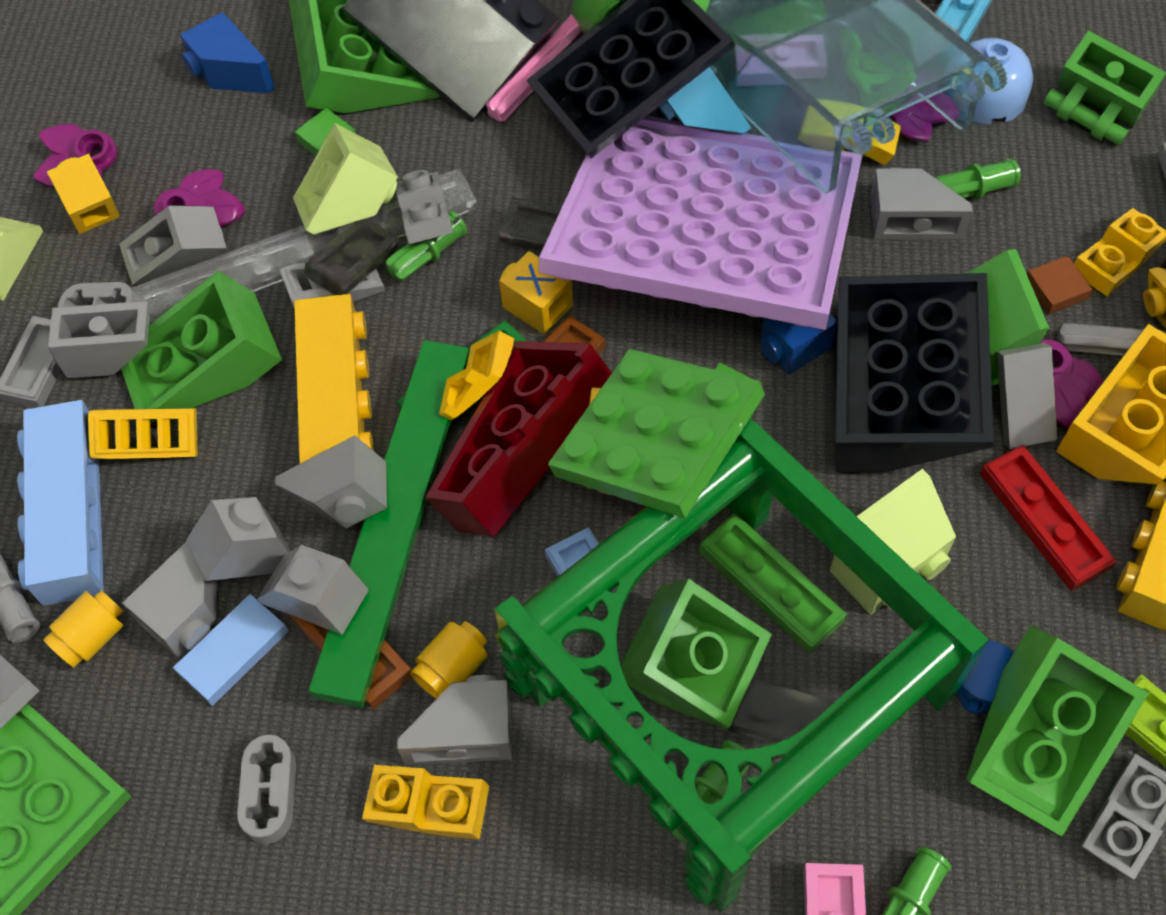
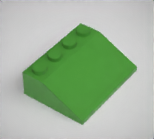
(345, 65)

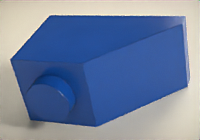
(225, 57)
(795, 345)

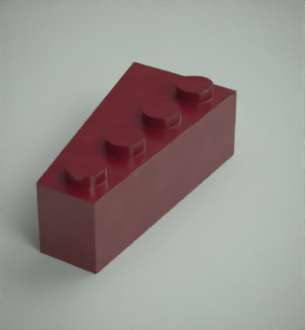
(516, 433)

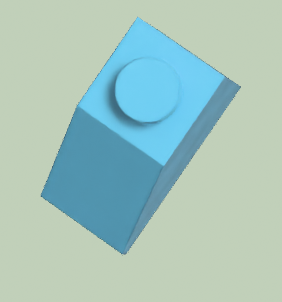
(705, 105)

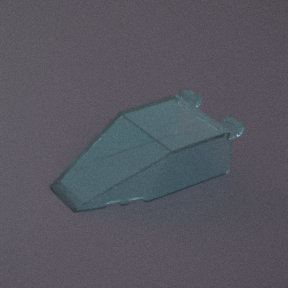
(838, 70)

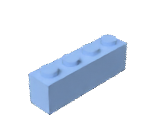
(60, 505)

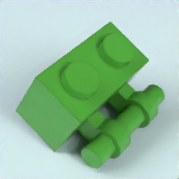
(1109, 81)

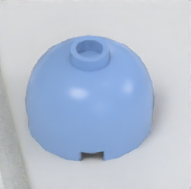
(1013, 98)

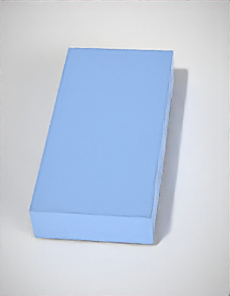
(231, 649)

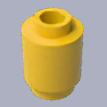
(84, 627)
(450, 658)

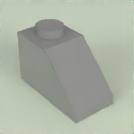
(916, 206)
(172, 242)
(98, 337)
(340, 483)
(236, 540)
(315, 589)
(176, 603)
(462, 725)

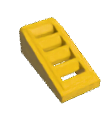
(101, 433)

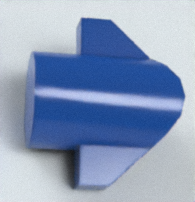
(982, 680)

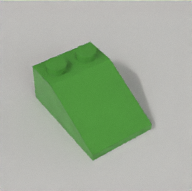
(202, 348)
(1051, 729)

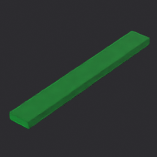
(388, 536)

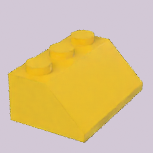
(1124, 423)

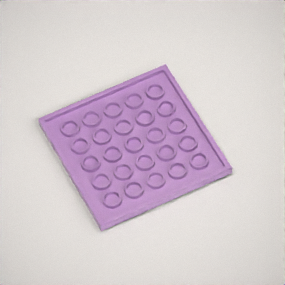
(705, 223)

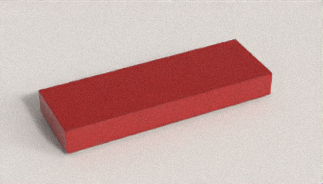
(1047, 518)

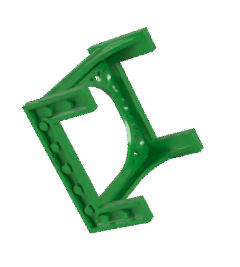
(730, 832)

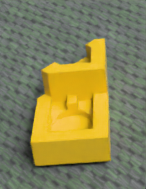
(483, 370)

